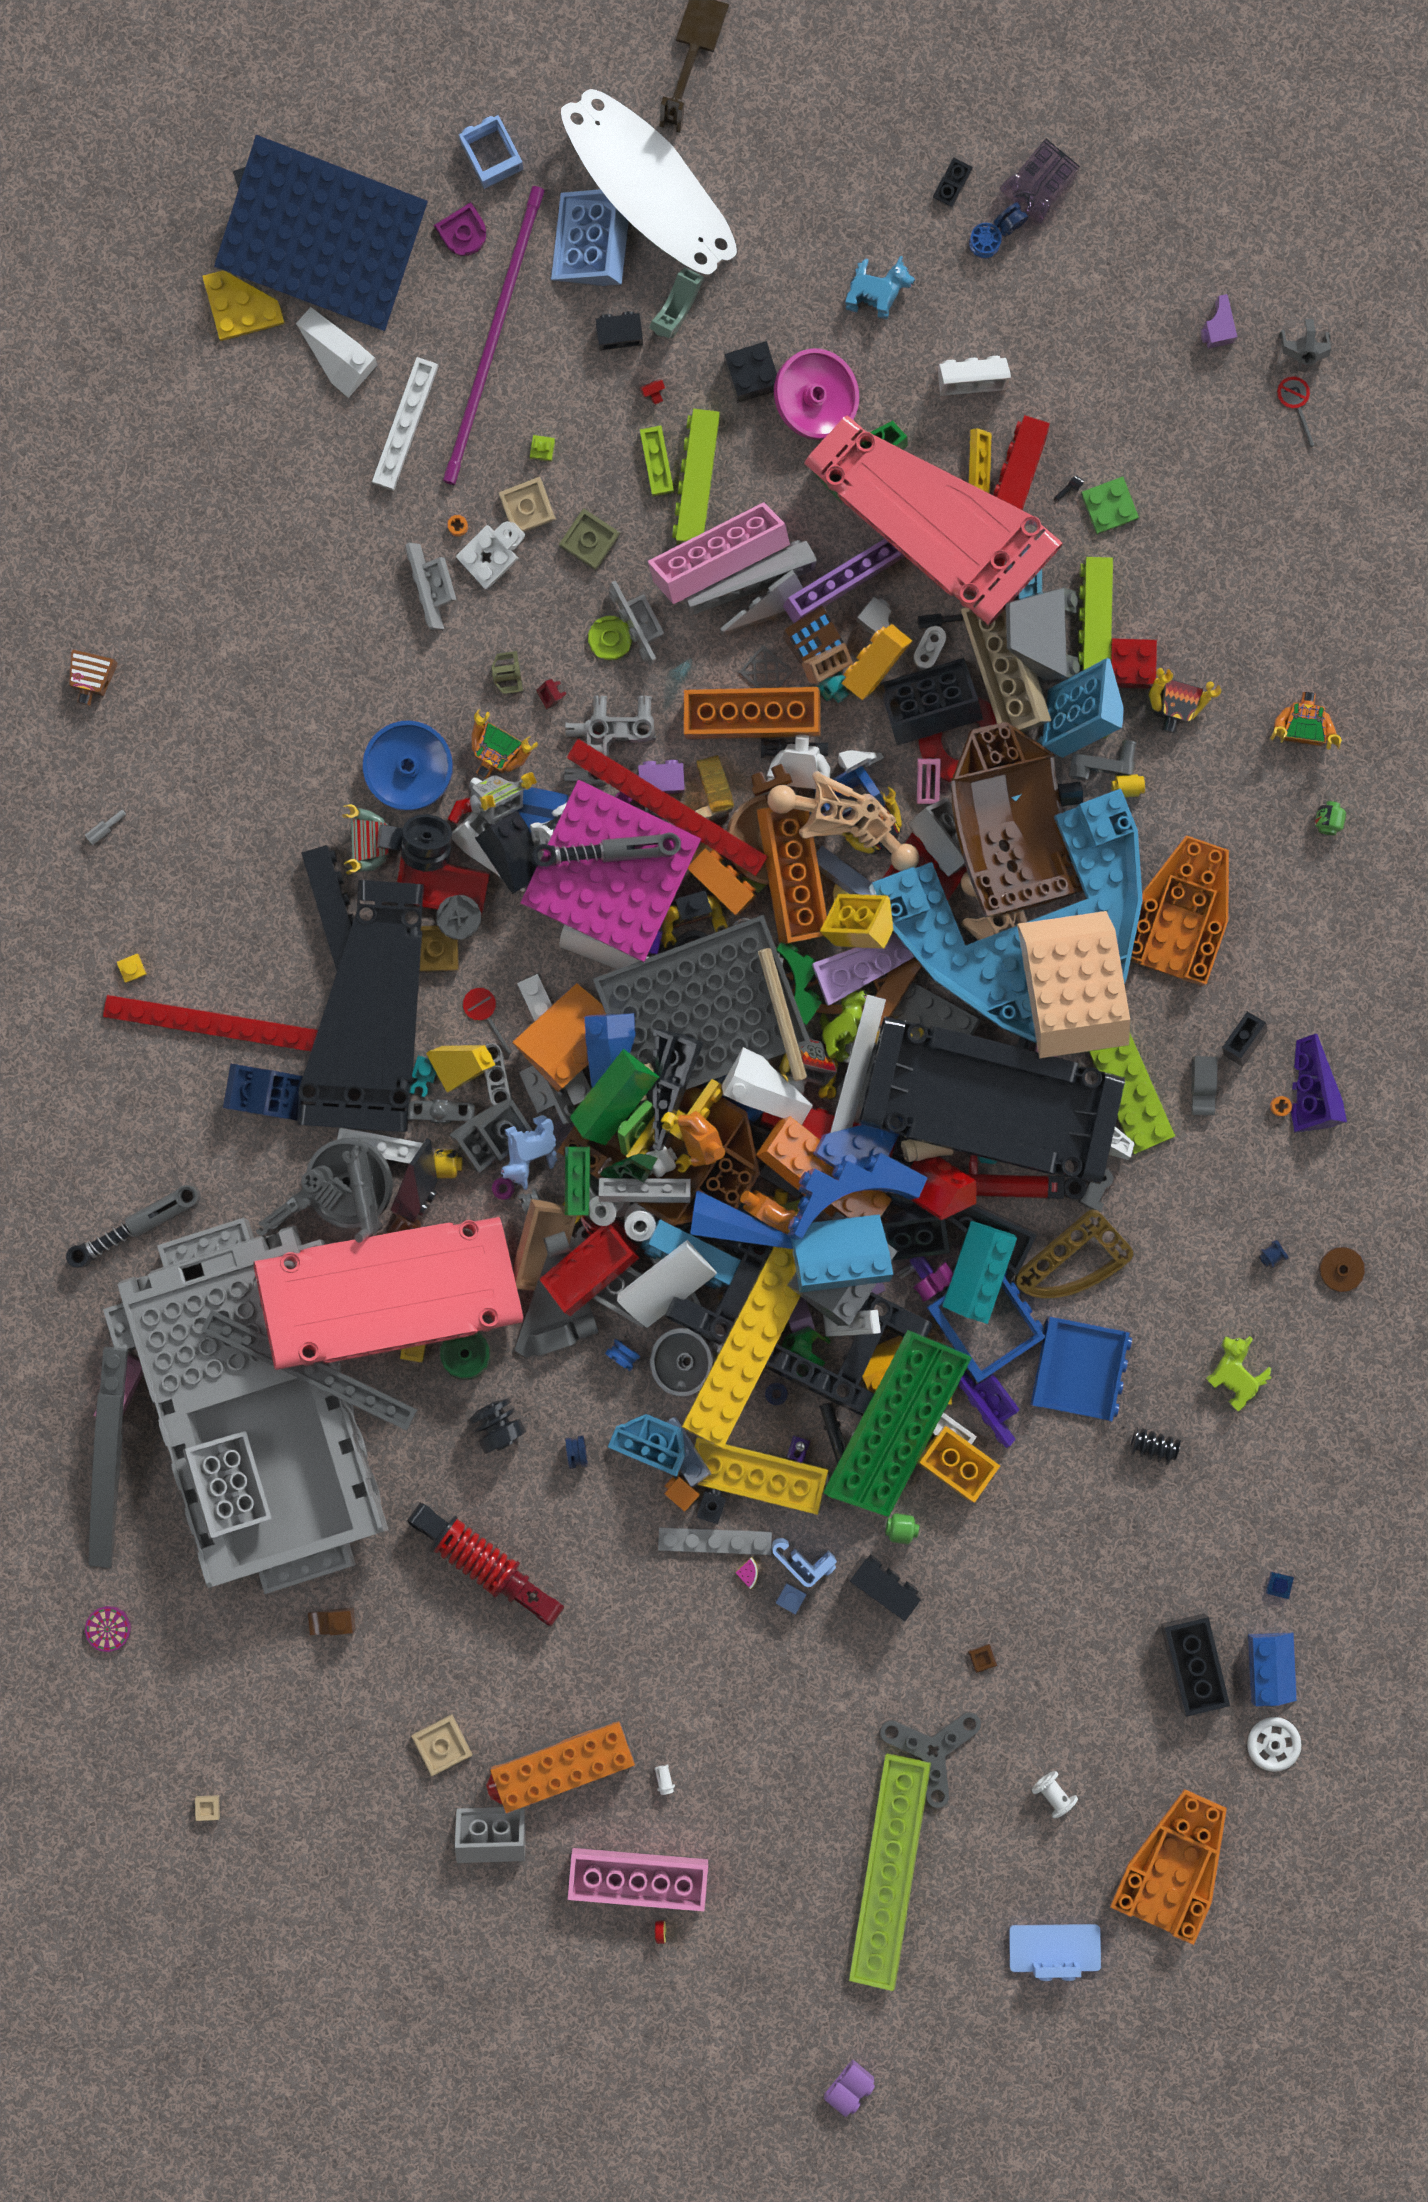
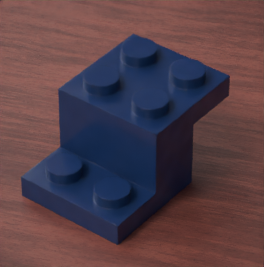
(262, 1092)

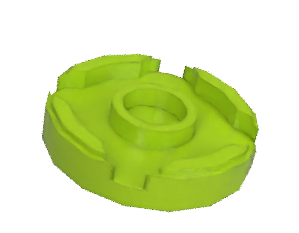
(614, 644)

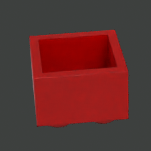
(1134, 662)

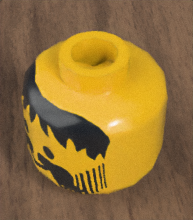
(447, 1163)

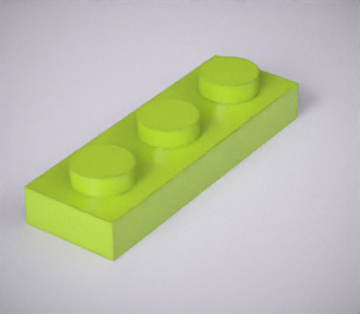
(656, 461)

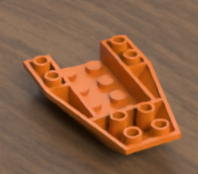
(1175, 1868)

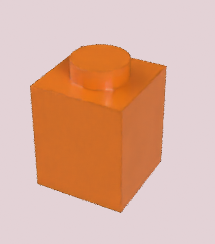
(681, 1492)

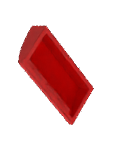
(447, 882)
(588, 1269)

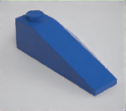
(605, 1040)

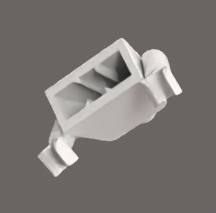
(801, 763)

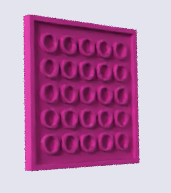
(610, 900)

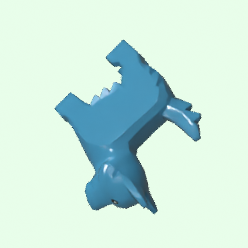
(877, 290)

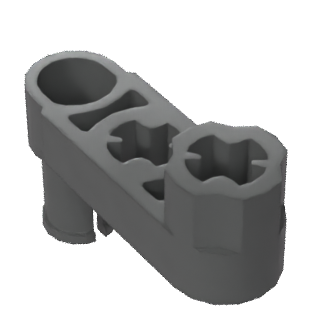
(1082, 764)

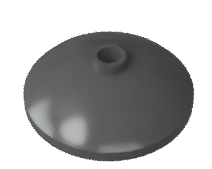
(669, 1362)

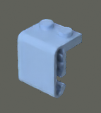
(801, 1568)

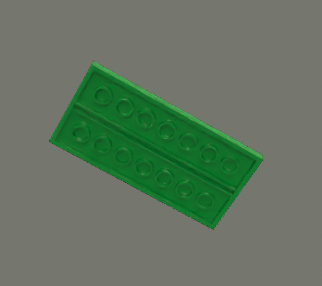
(897, 1424)

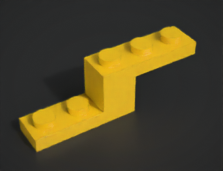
(711, 1094)

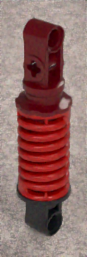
(482, 1561)

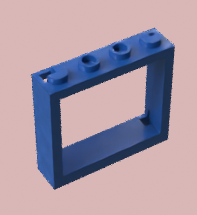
(1024, 1310)

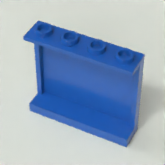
(1081, 1368)

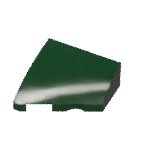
(634, 1167)

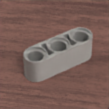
(503, 1084)

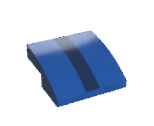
(540, 804)

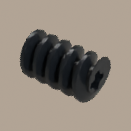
(1155, 1445)

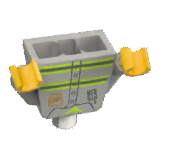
(498, 797)

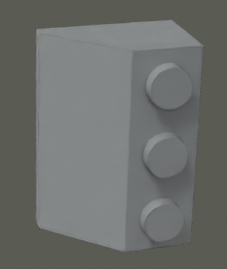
(938, 833)
(489, 1835)

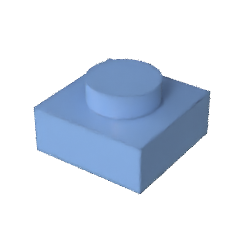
(790, 1598)

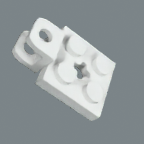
(500, 546)

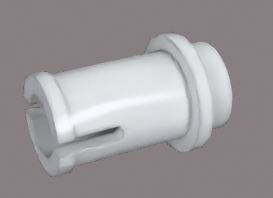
(664, 1780)

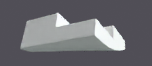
(853, 759)

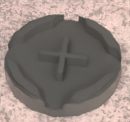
(458, 917)

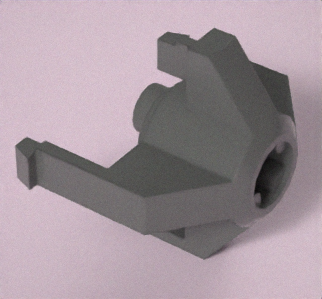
(1306, 349)

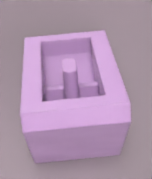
(800, 1316)

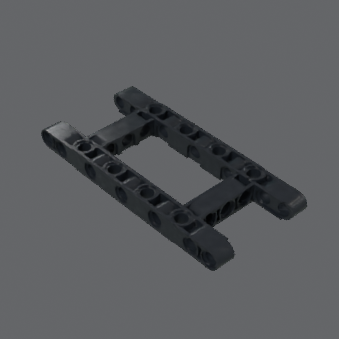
(782, 1360)

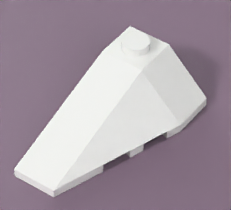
(339, 355)
(763, 1088)

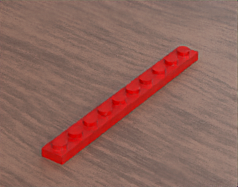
(667, 807)
(209, 1023)

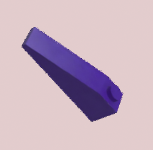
(1318, 1096)

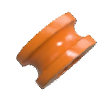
(463, 522)
(1285, 1111)

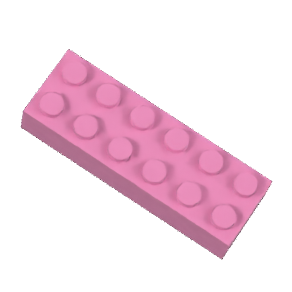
(718, 553)
(638, 1879)

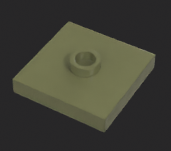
(589, 539)

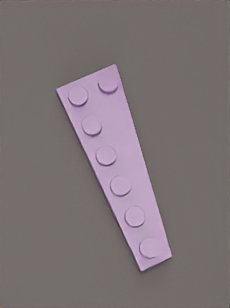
(857, 967)

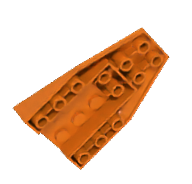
(1185, 912)

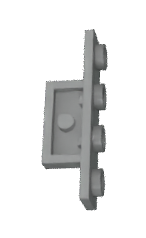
(432, 583)
(641, 620)
(545, 1096)

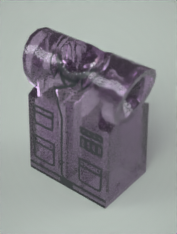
(1041, 180)

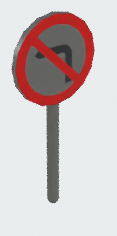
(1294, 394)

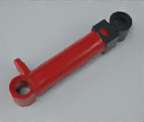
(1023, 1185)

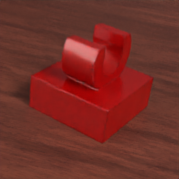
(653, 390)

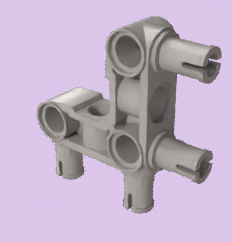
(615, 730)

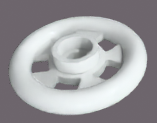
(1265, 1727)

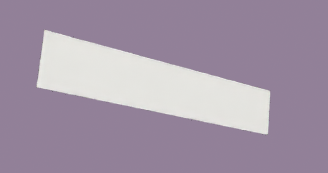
(858, 1063)

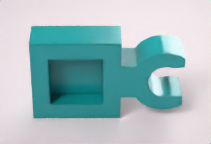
(424, 1073)

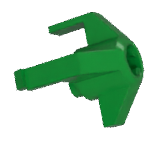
(801, 1344)

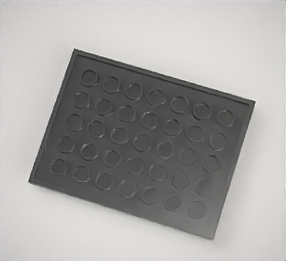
(706, 992)

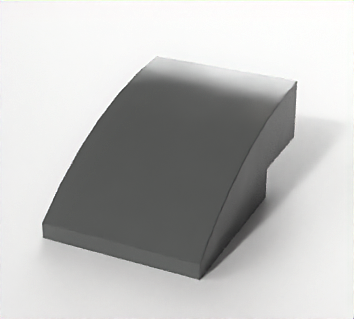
(484, 1136)

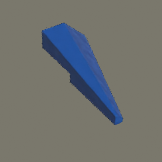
(722, 1221)

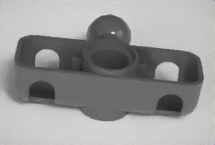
(440, 1111)

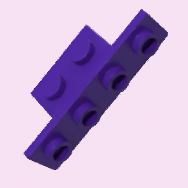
(992, 1403)

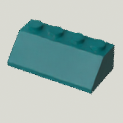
(979, 1272)

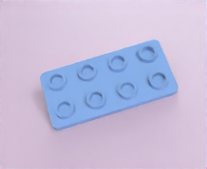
(1055, 1950)

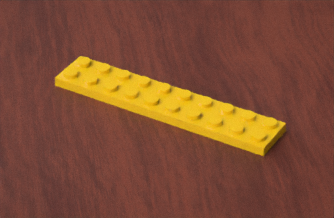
(745, 1351)

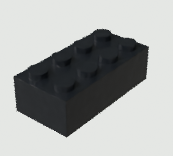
(1195, 1665)

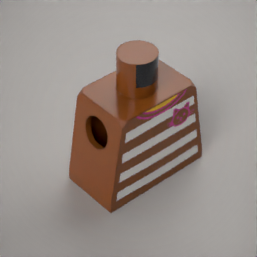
(90, 675)

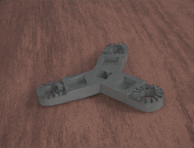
(946, 1739)

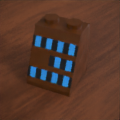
(812, 636)

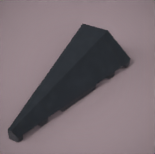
(674, 1064)

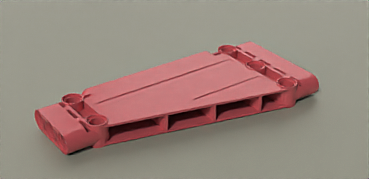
(935, 518)

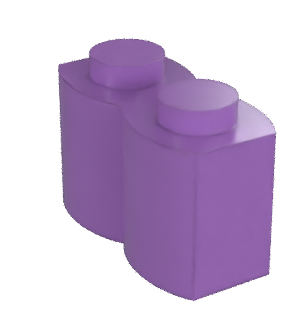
(849, 2088)

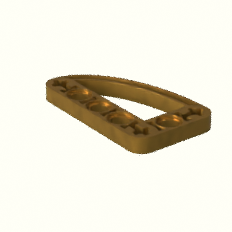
(1071, 1247)

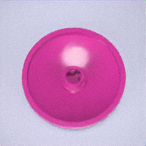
(815, 392)

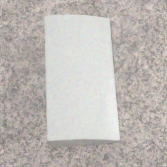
(593, 949)
(672, 1277)

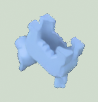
(528, 1147)

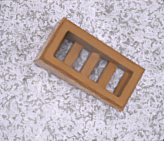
(814, 669)

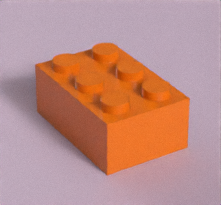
(722, 881)

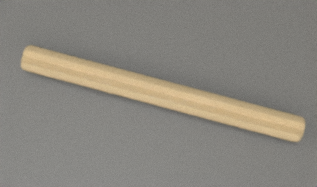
(782, 1014)

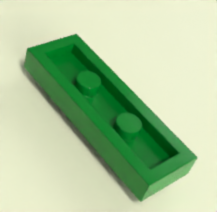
(577, 1180)

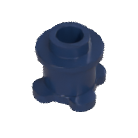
(1273, 1254)

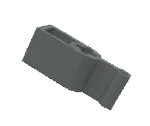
(1203, 1085)

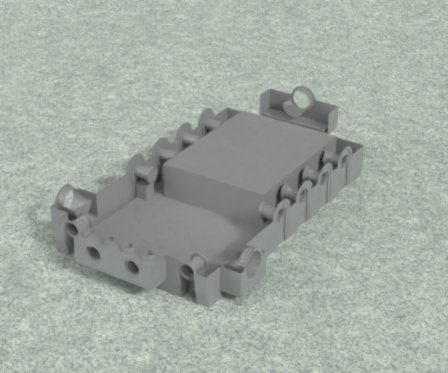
(207, 1390)

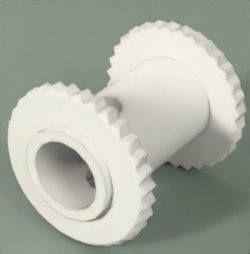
(605, 1212)
(636, 1230)
(1054, 1794)

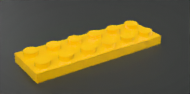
(763, 1476)

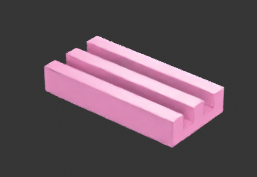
(928, 761)

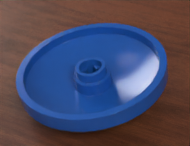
(407, 765)

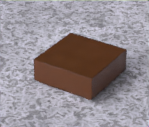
(982, 1658)

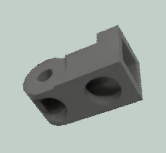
(1095, 1191)

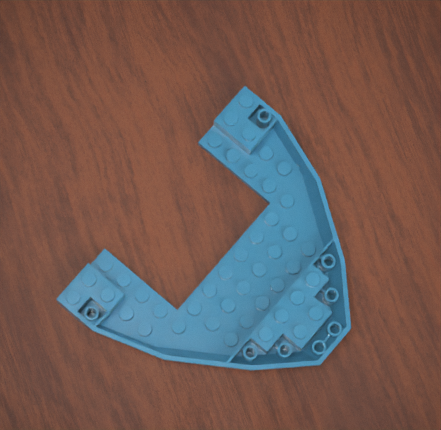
(991, 970)

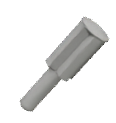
(102, 828)

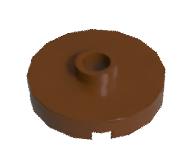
(1330, 1267)

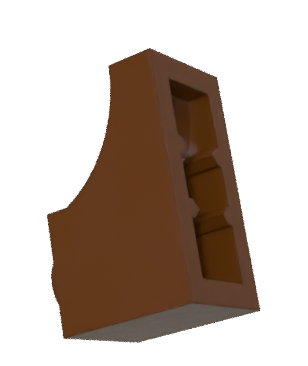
(332, 1622)

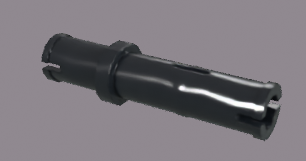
(832, 1426)

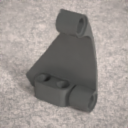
(545, 1324)

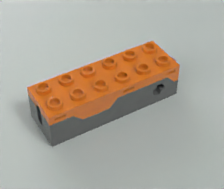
(560, 1765)

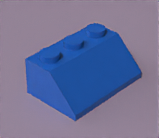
(1272, 1669)

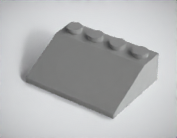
(227, 1484)

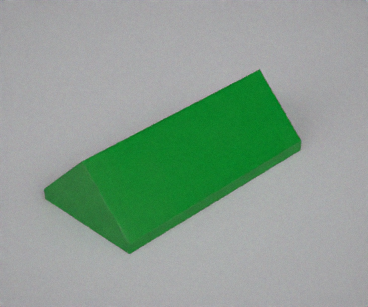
(613, 1098)

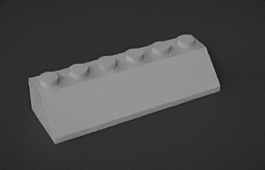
(754, 577)

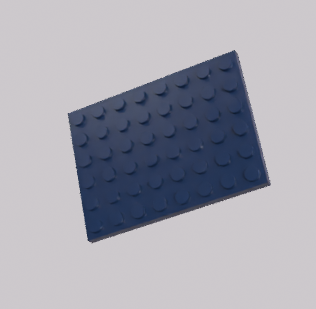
(320, 233)

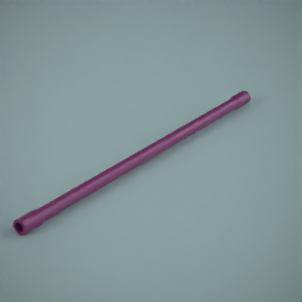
(454, 465)

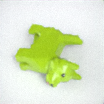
(844, 1027)
(1234, 1375)

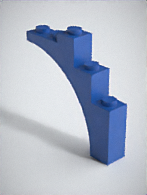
(821, 1190)

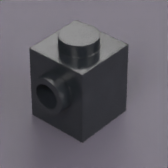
(711, 1506)

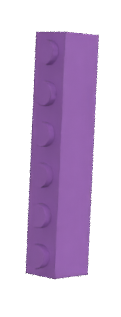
(842, 579)

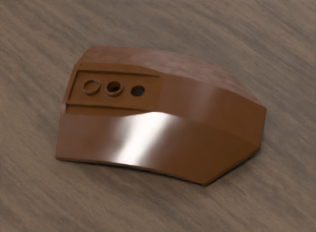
(992, 769)
(721, 1180)

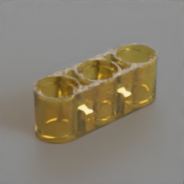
(715, 784)

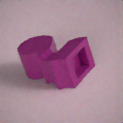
(934, 1282)

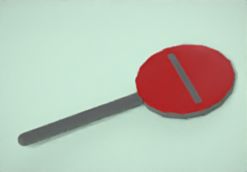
(480, 1005)

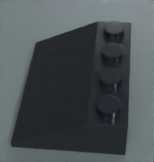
(931, 701)

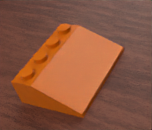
(558, 1039)

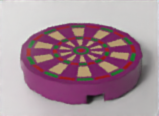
(107, 1628)

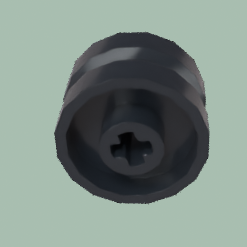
(426, 842)

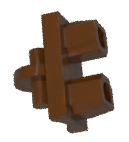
(760, 785)

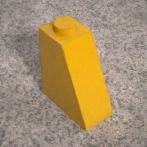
(459, 1064)

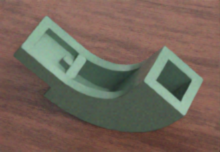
(678, 304)

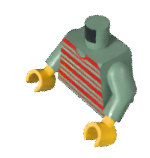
(364, 840)

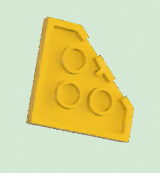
(239, 306)

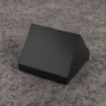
(1070, 793)

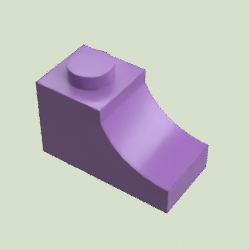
(1221, 328)

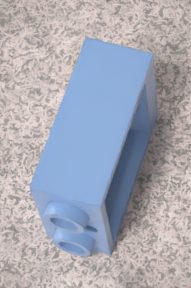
(500, 171)

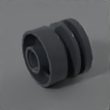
(496, 1425)

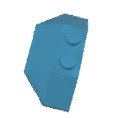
(651, 1443)

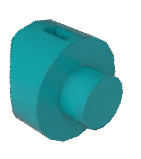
(834, 688)

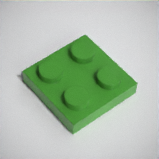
(1109, 505)
(630, 1130)

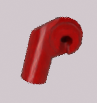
(460, 807)

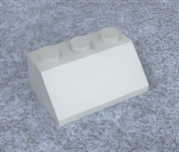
(973, 376)

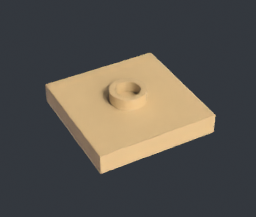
(527, 505)
(441, 1745)

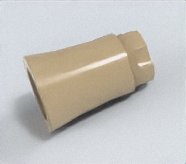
(918, 1151)

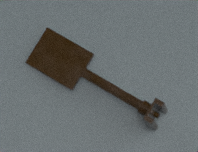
(700, 30)

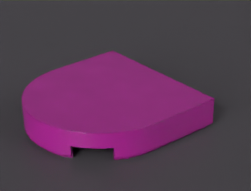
(463, 231)

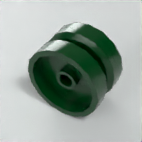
(469, 1367)

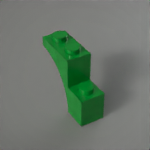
(802, 972)

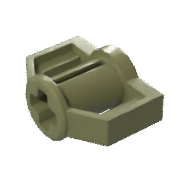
(506, 668)

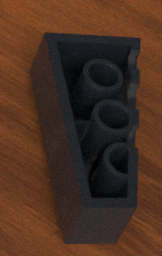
(984, 1216)

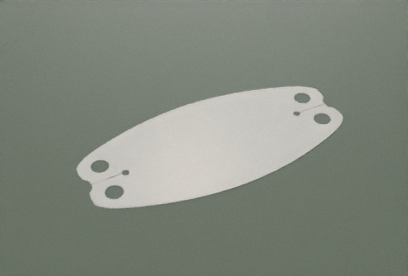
(648, 181)

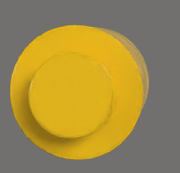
(1129, 784)

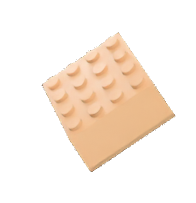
(1075, 984)

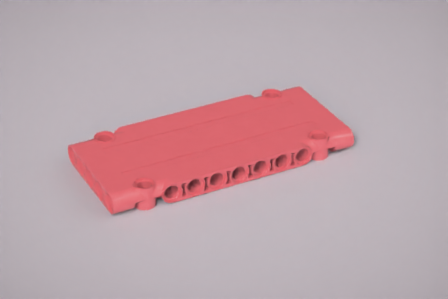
(387, 1292)

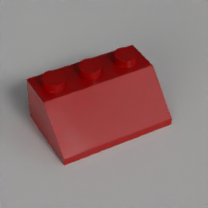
(945, 1189)

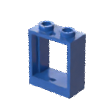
(852, 779)

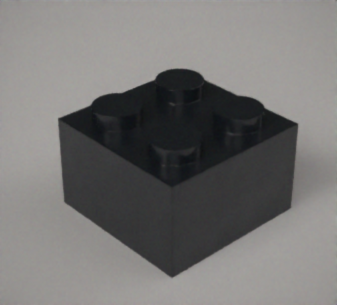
(751, 371)

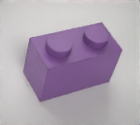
(666, 777)

